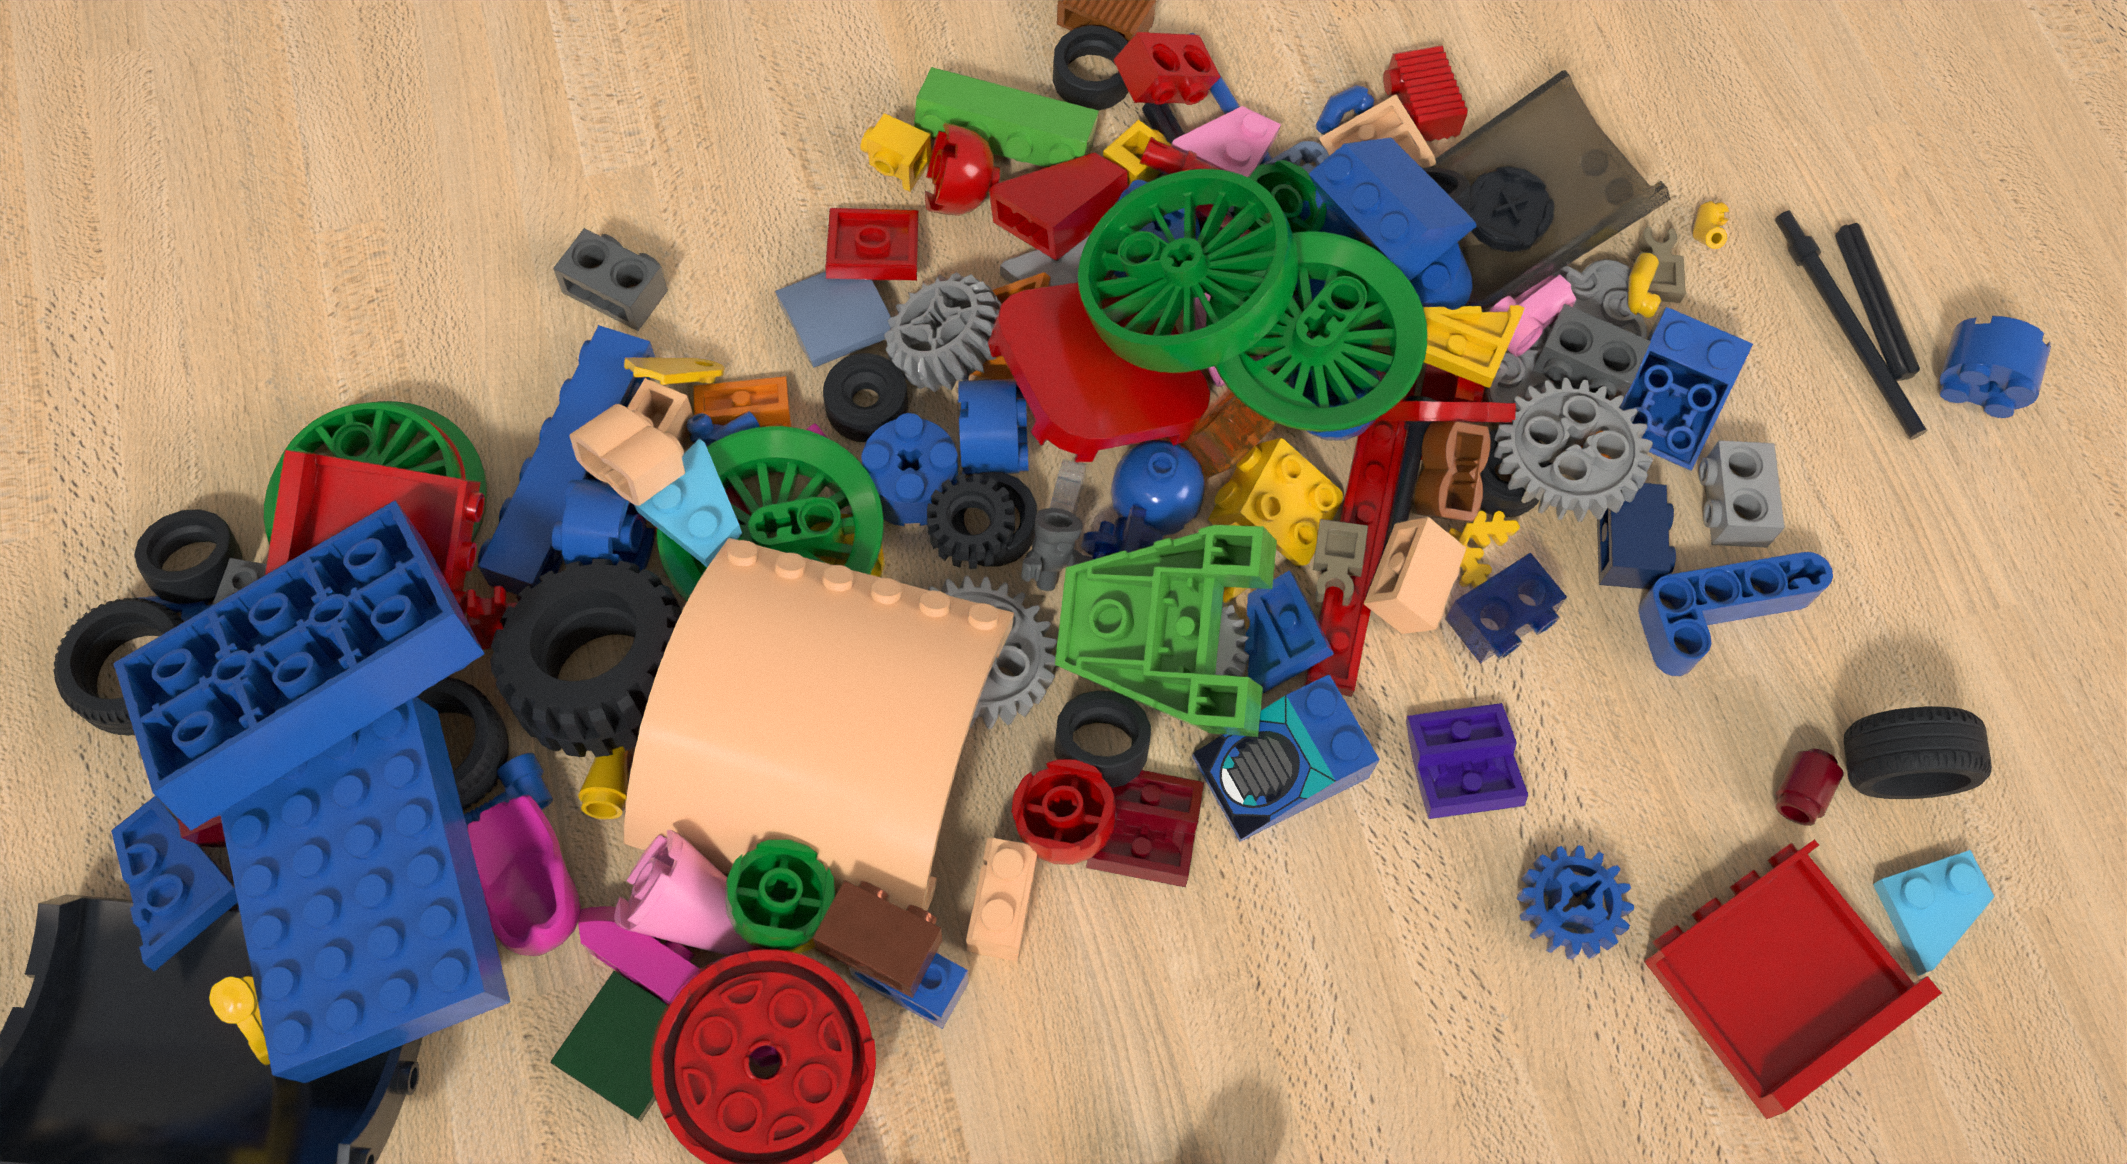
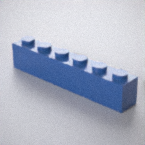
(523, 540)

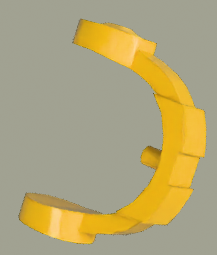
(236, 1003)

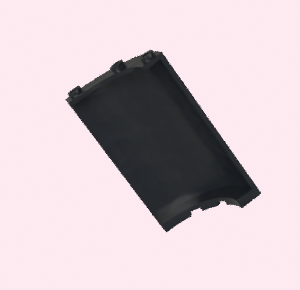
(145, 1071)

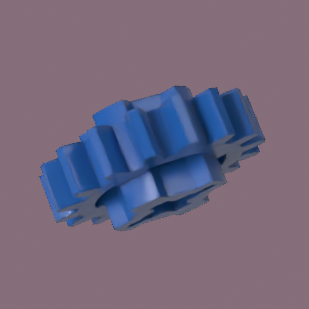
(1590, 919)

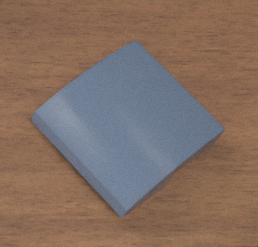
(834, 316)

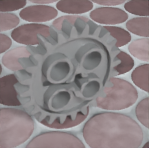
(1597, 480)
(1024, 654)

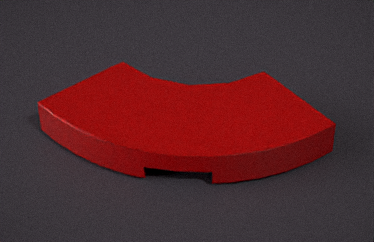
(1451, 411)

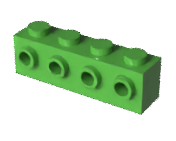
(1009, 119)

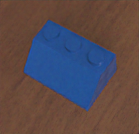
(1391, 203)

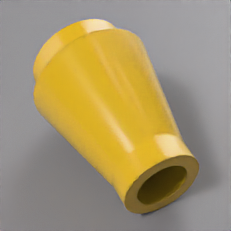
(606, 786)

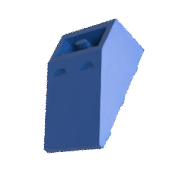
(1684, 384)

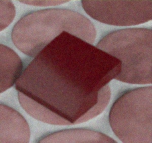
(1153, 829)

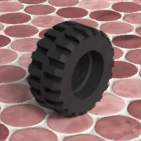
(559, 619)

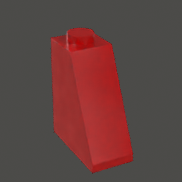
(1058, 203)

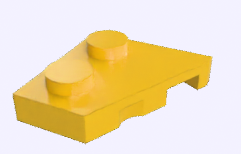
(1470, 340)

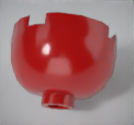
(959, 171)
(1064, 811)

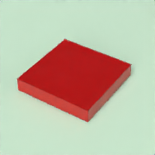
(872, 244)

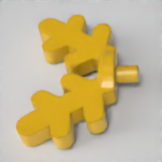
(1480, 531)

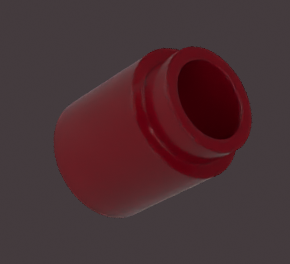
(1808, 786)

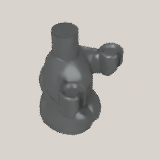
(1052, 547)

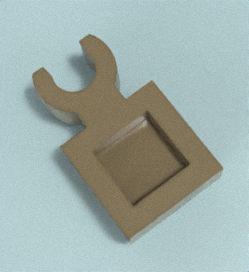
(1670, 274)
(1339, 554)

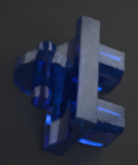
(1126, 534)

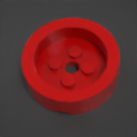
(706, 1046)

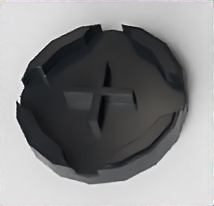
(1510, 209)

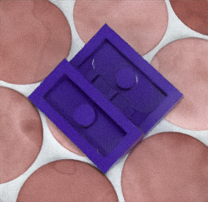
(1465, 761)

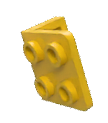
(1283, 494)

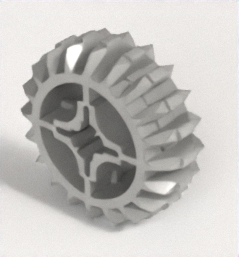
(943, 331)

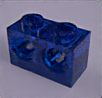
(1500, 602)

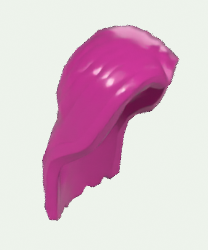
(524, 877)

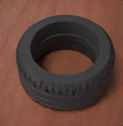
(89, 646)
(491, 743)
(1917, 753)

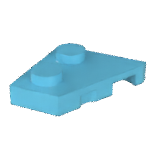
(694, 508)

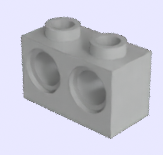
(1753, 494)

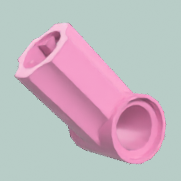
(1541, 309)

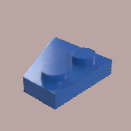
(1282, 633)

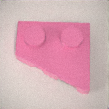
(1231, 142)

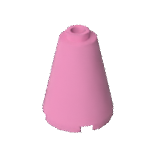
(679, 898)

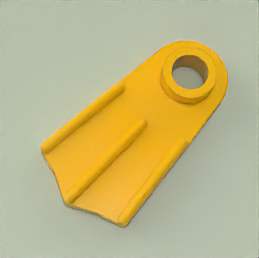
(675, 369)

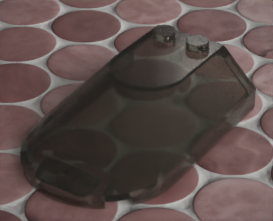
(1584, 174)

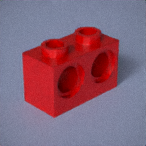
(1166, 68)

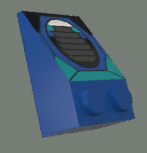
(1301, 757)

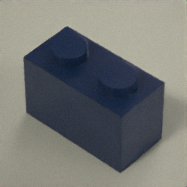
(1636, 540)

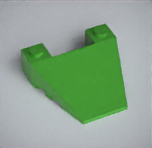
(1154, 619)

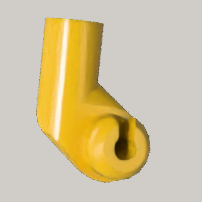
(1707, 224)
(1640, 279)

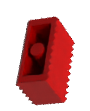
(1427, 91)

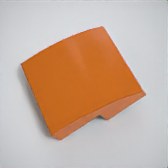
(762, 397)

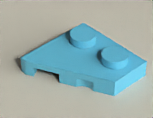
(1934, 906)

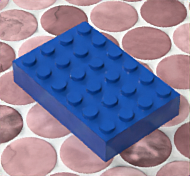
(292, 665)
(362, 899)

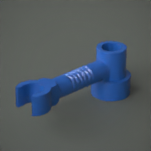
(519, 778)

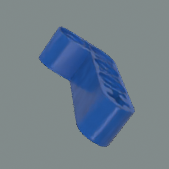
(1736, 598)

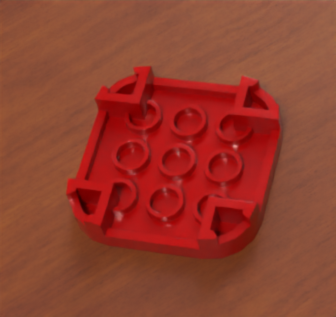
(1082, 389)

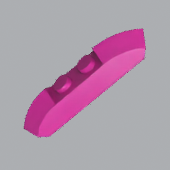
(646, 961)

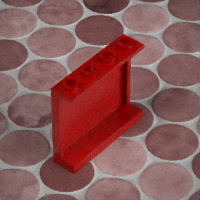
(331, 493)
(1785, 981)

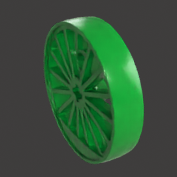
(1188, 269)

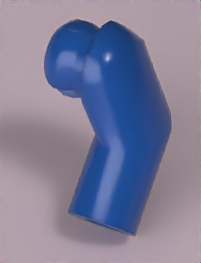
(702, 428)

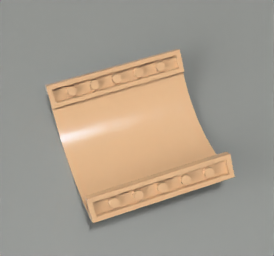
(812, 717)

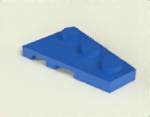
(170, 881)

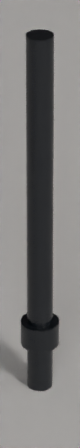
(1806, 254)

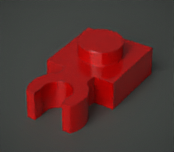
(485, 614)

